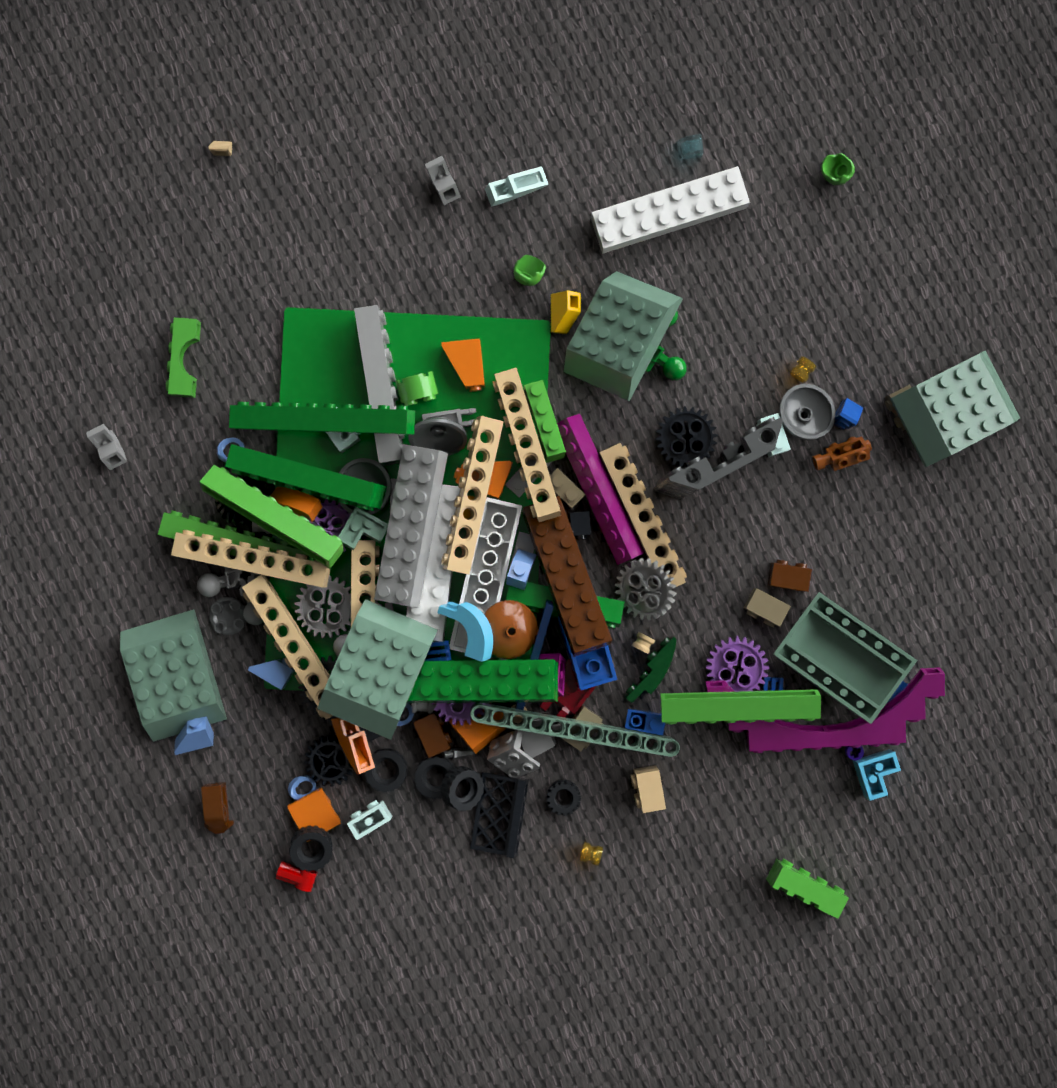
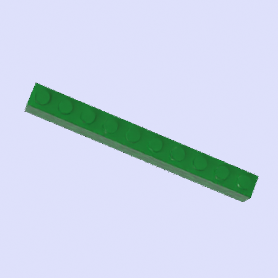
(322, 418)

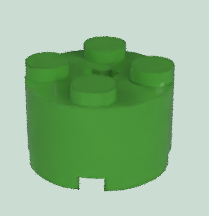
(416, 388)

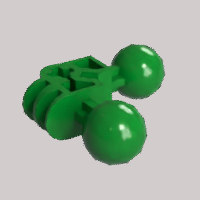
(673, 367)

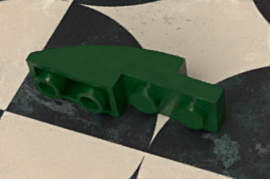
(659, 664)

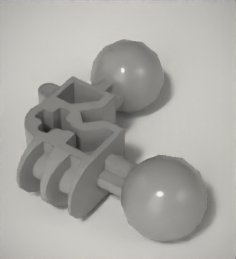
(210, 585)

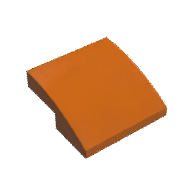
(314, 810)

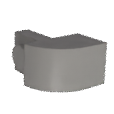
(442, 180)
(108, 446)

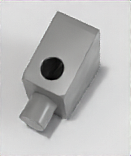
(536, 743)

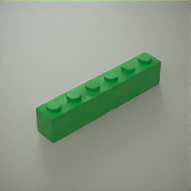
(535, 597)

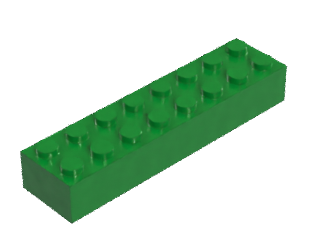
(305, 478)
(486, 681)

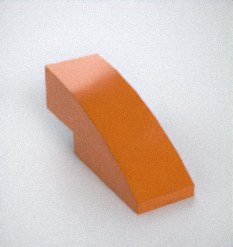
(298, 501)
(354, 745)

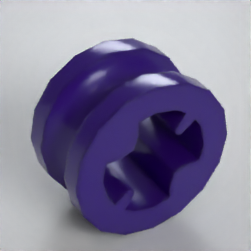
(860, 753)

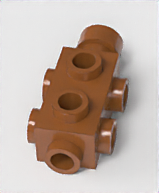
(844, 454)

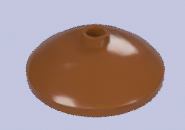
(509, 615)

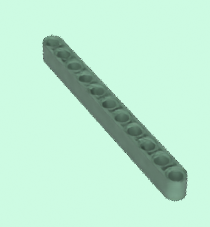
(583, 734)

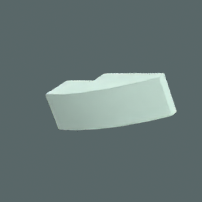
(516, 186)

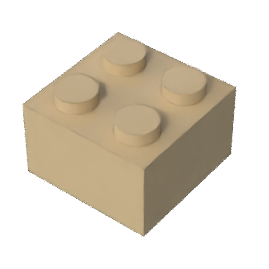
(649, 789)

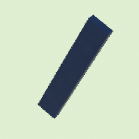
(542, 628)

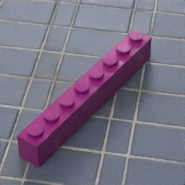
(599, 489)

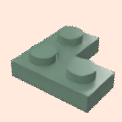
(362, 523)

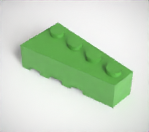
(807, 888)

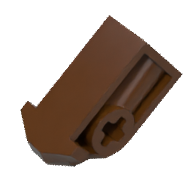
(216, 807)

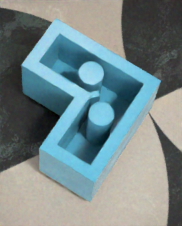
(871, 772)

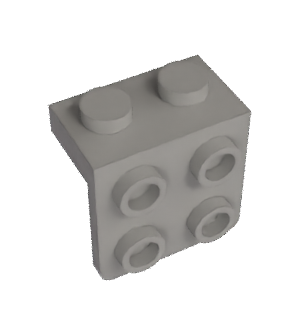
(508, 756)

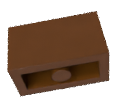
(789, 576)
(432, 734)

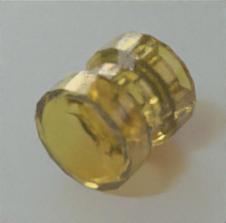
(803, 369)
(586, 853)

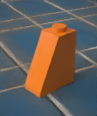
(467, 362)
(498, 479)
(478, 734)

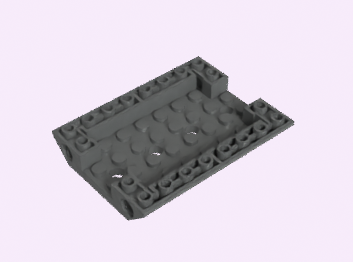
(756, 443)

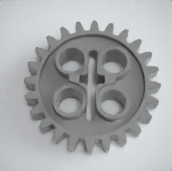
(308, 604)
(644, 604)

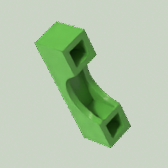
(184, 333)
(545, 421)

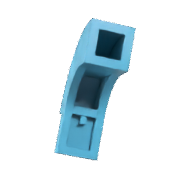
(477, 628)

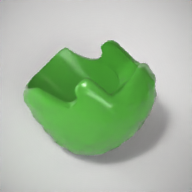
(837, 169)
(529, 270)

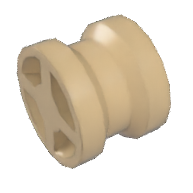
(643, 643)

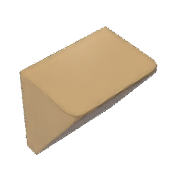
(221, 148)

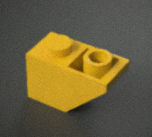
(564, 310)

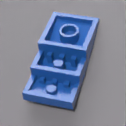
(591, 667)

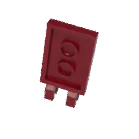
(573, 696)

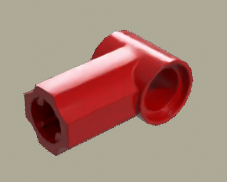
(294, 875)

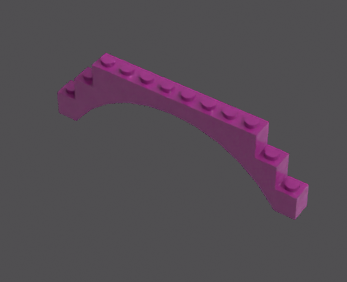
(887, 727)

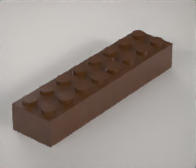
(568, 582)

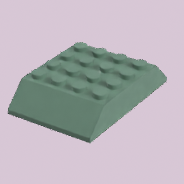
(620, 334)
(955, 409)
(845, 658)
(377, 669)
(170, 674)

